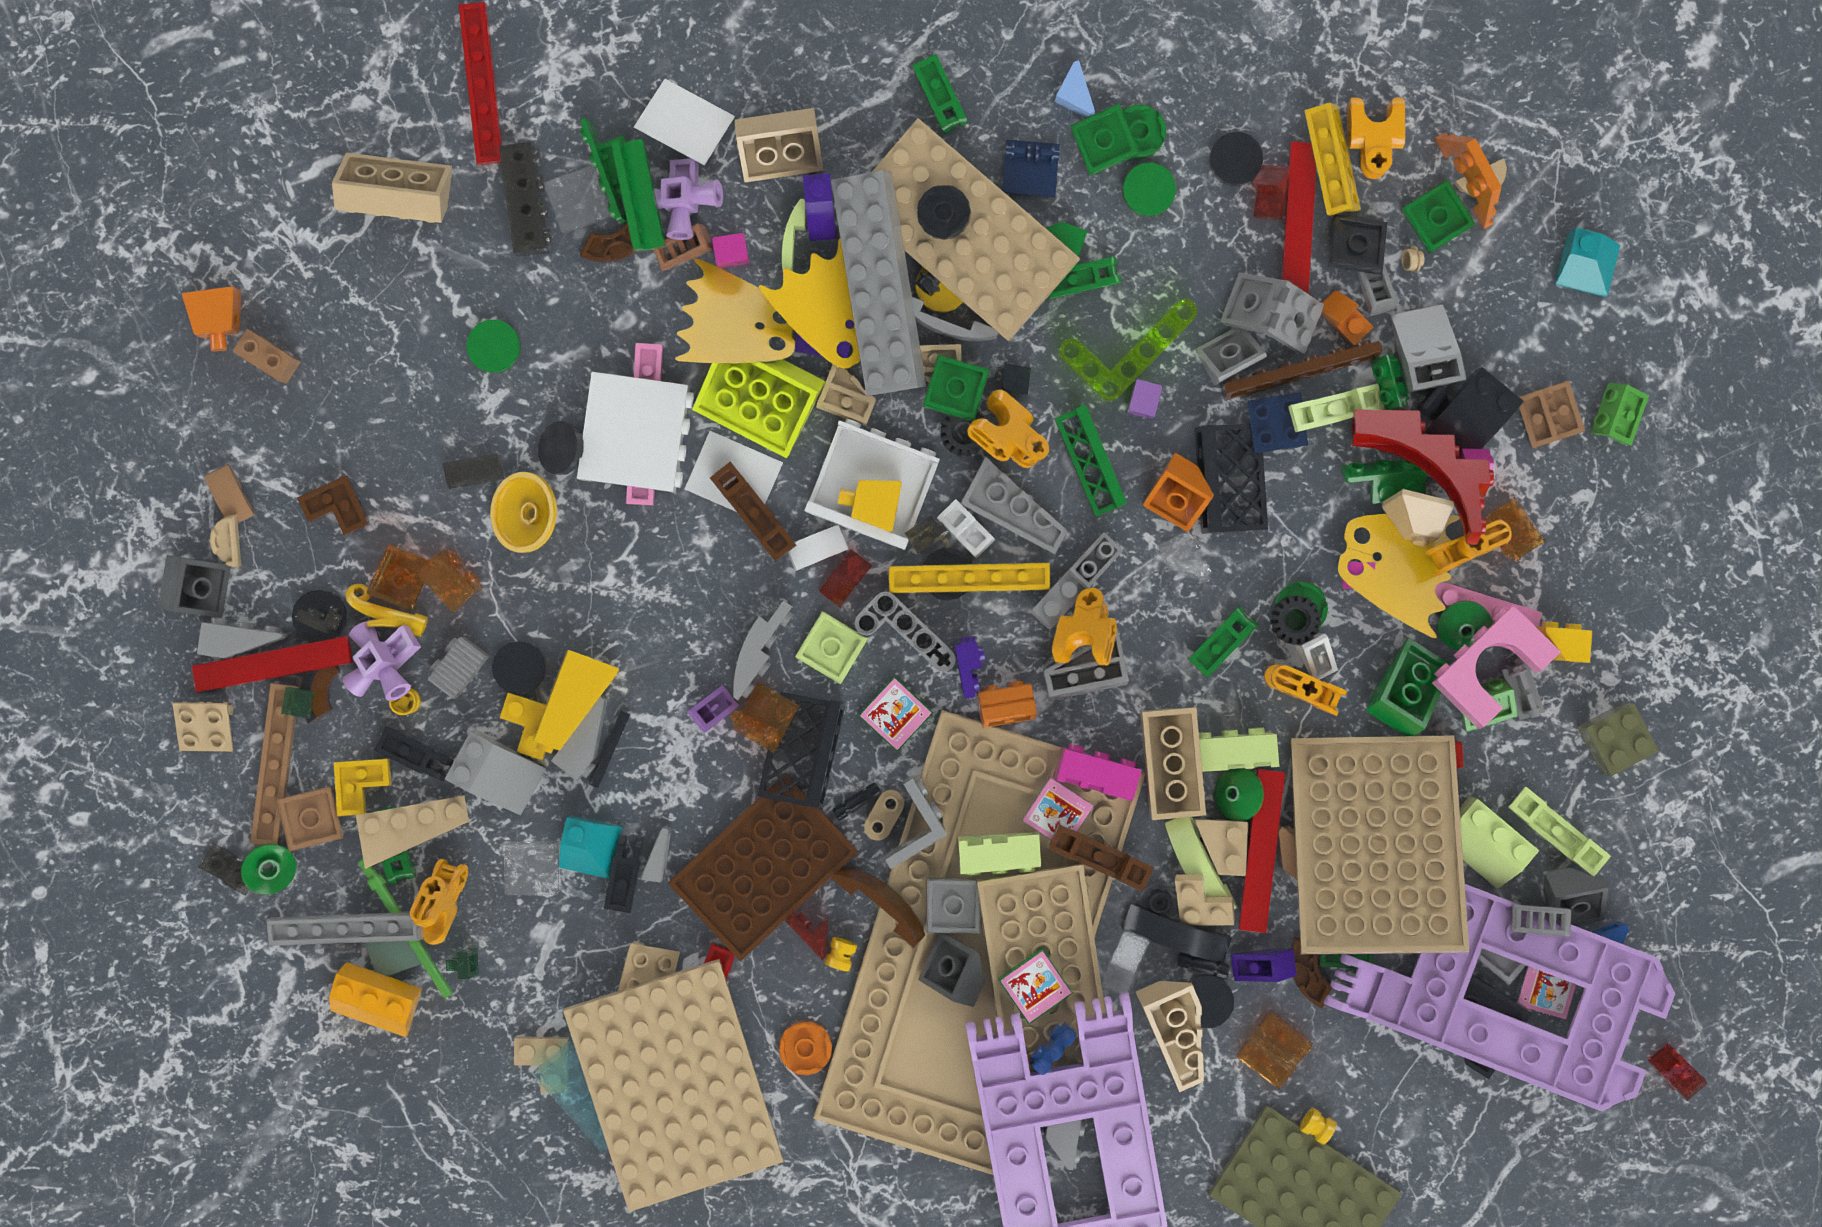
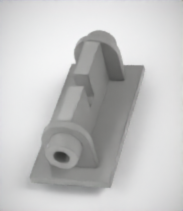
(1525, 691)

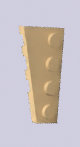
(401, 828)

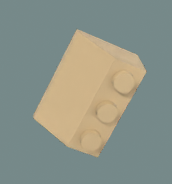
(778, 145)

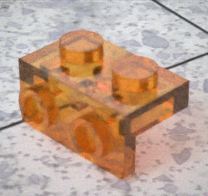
(1524, 532)
(450, 579)

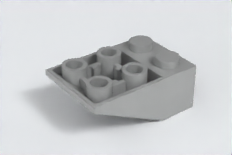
(1427, 349)

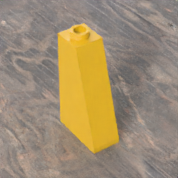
(571, 698)

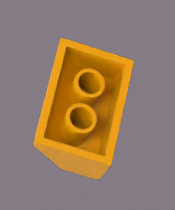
(374, 998)

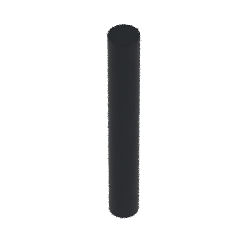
(609, 749)

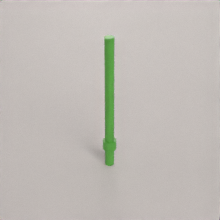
(377, 883)

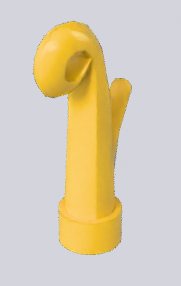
(385, 616)

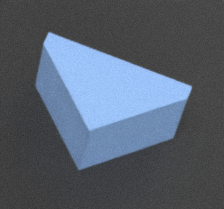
(1075, 93)

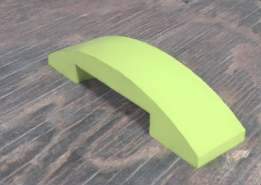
(796, 222)
(1334, 408)
(1559, 832)
(1193, 856)

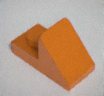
(1345, 318)

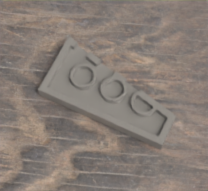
(1004, 503)

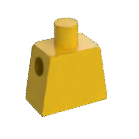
(873, 502)

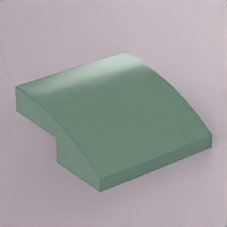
(393, 956)

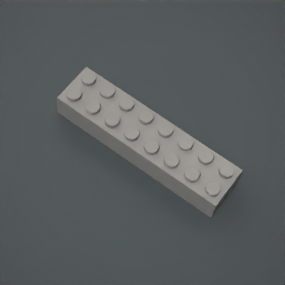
(878, 282)

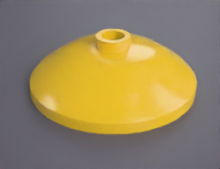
(523, 512)

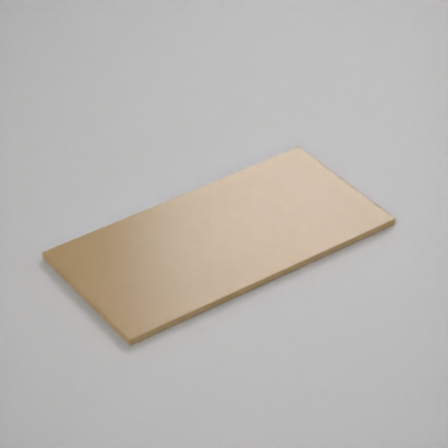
(903, 1047)

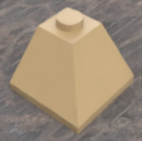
(1418, 515)

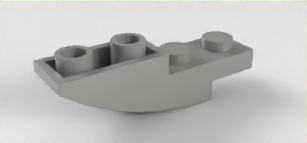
(1076, 579)
(752, 658)

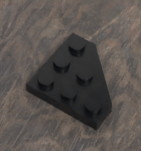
(1492, 998)

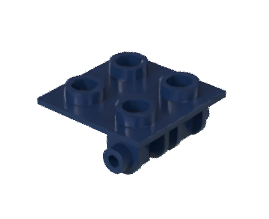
(1031, 168)
(1273, 424)

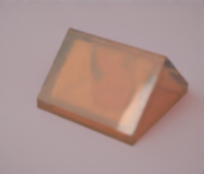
(397, 577)

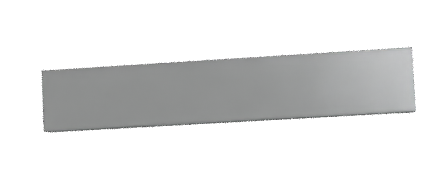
(342, 929)

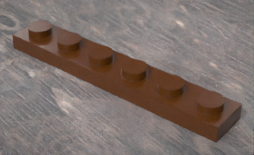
(1291, 372)

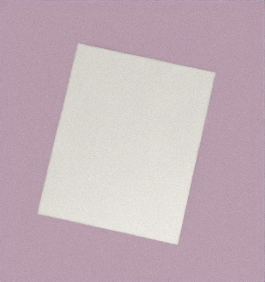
(684, 121)
(717, 451)

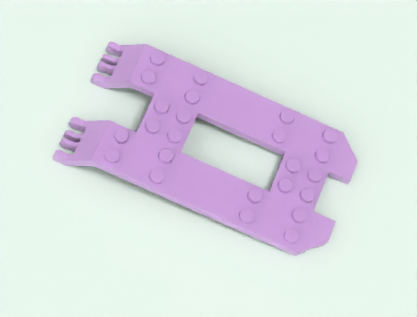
(1578, 1067)
(1101, 1087)

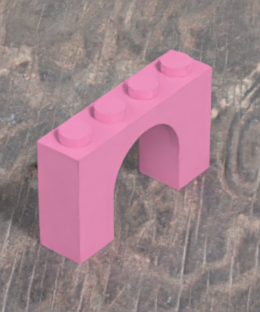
(1459, 679)

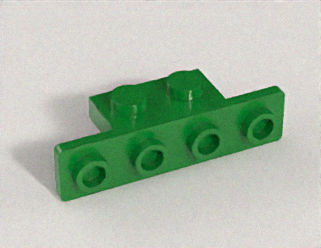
(603, 159)
(1386, 477)

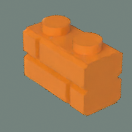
(1006, 704)

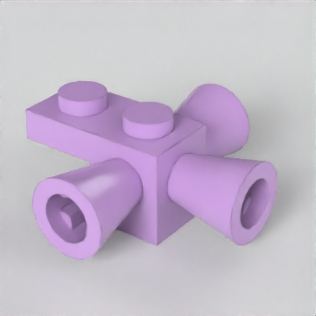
(682, 195)
(380, 660)

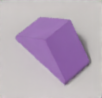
(713, 709)

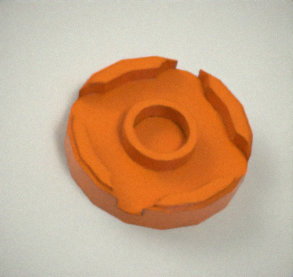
(805, 1047)

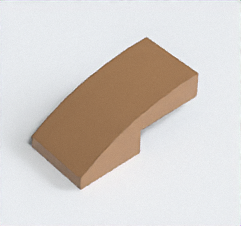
(228, 493)

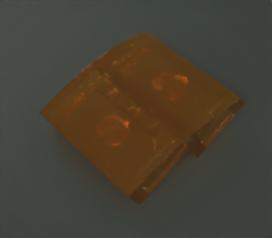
(1274, 1049)

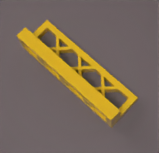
(1332, 159)

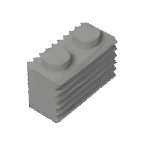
(457, 666)

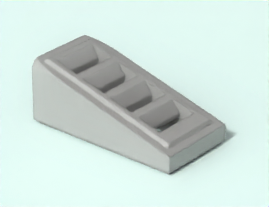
(1383, 306)
(657, 863)
(1565, 920)

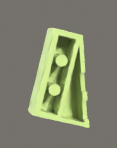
(1238, 750)
(999, 853)

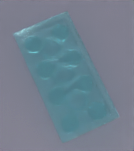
(567, 1085)

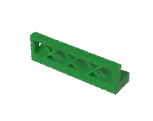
(638, 195)
(1100, 458)

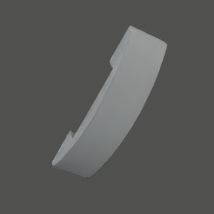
(978, 332)

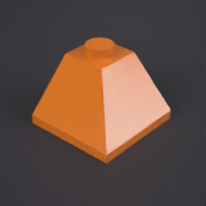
(1179, 493)

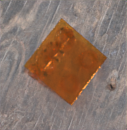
(764, 717)

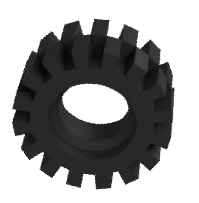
(950, 441)
(1311, 620)

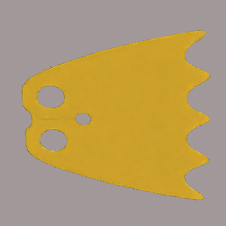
(818, 306)
(727, 320)
(1404, 576)

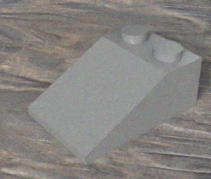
(495, 772)

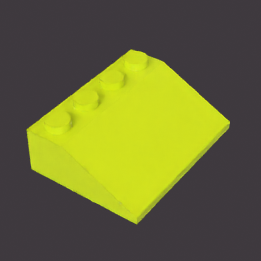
(760, 401)

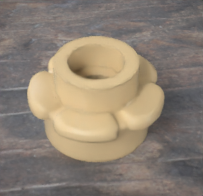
(1412, 259)

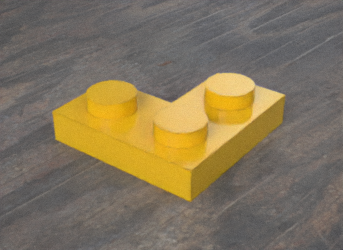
(528, 714)
(351, 780)

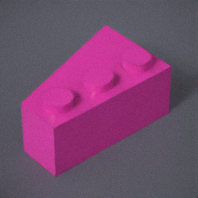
(1097, 772)

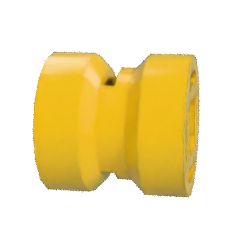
(401, 706)
(840, 954)
(1317, 1125)

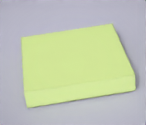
(831, 647)

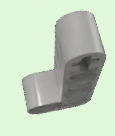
(909, 635)

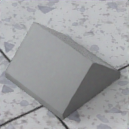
(1229, 354)

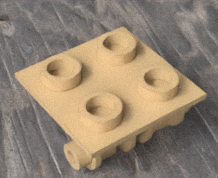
(203, 726)
(646, 964)

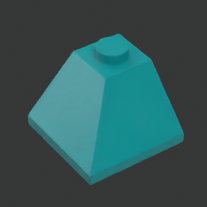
(1587, 262)
(588, 846)

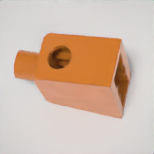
(214, 314)

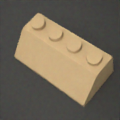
(392, 187)
(1172, 763)

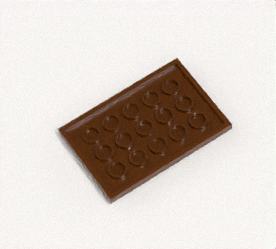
(762, 869)

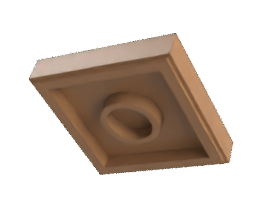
(309, 818)

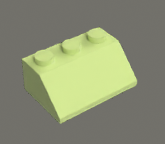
(1492, 844)

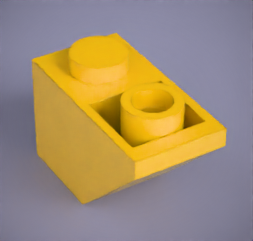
(1571, 641)

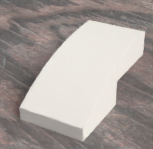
(966, 528)
(817, 547)

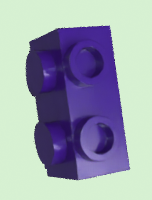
(968, 659)

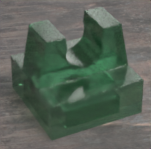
(297, 702)
(465, 963)

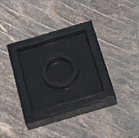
(1357, 244)

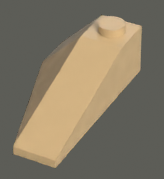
(1176, 1024)

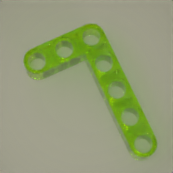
(1133, 357)

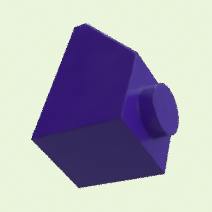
(1264, 965)

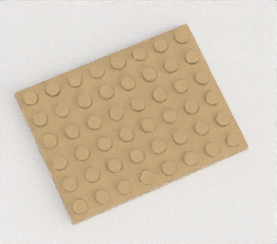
(1378, 845)
(673, 1085)

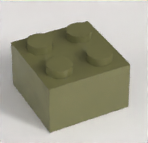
(1618, 739)

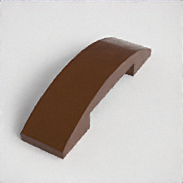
(753, 511)
(1100, 857)
(886, 898)

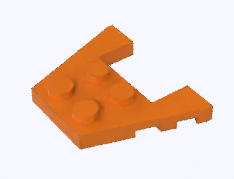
(1477, 171)

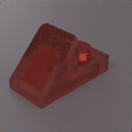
(1271, 191)
(845, 578)
(817, 938)
(1677, 1072)

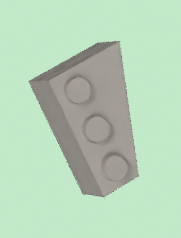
(1083, 674)

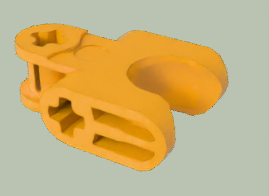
(1375, 138)
(1013, 434)
(1456, 552)
(1086, 627)
(1290, 681)
(436, 901)

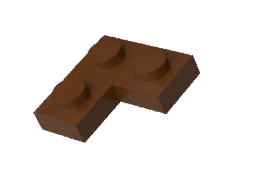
(336, 498)

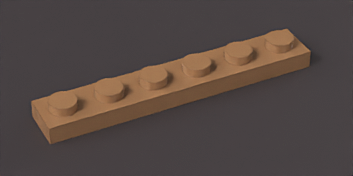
(273, 769)

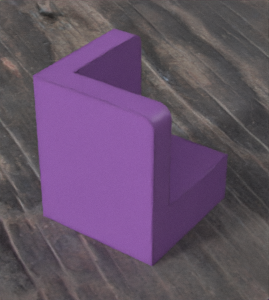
(1144, 399)

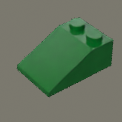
(1406, 690)

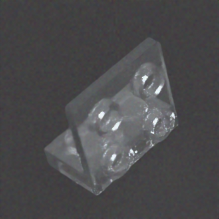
(530, 867)

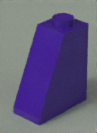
(819, 207)

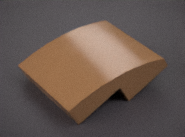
(1551, 414)

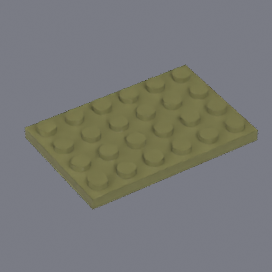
(1296, 1182)

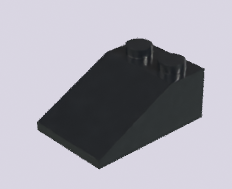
(1476, 411)

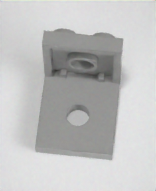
(1273, 311)
(931, 815)

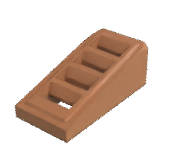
(697, 250)

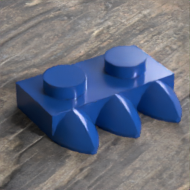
(1044, 1055)

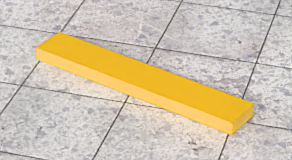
(969, 578)

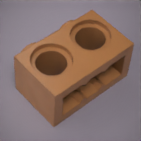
(266, 356)

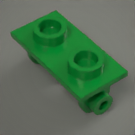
(1385, 371)

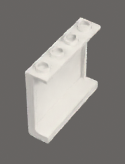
(635, 432)
(870, 456)

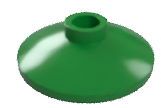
(1459, 616)
(1248, 798)
(275, 877)

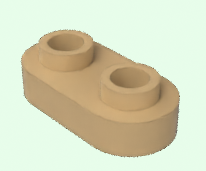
(884, 815)

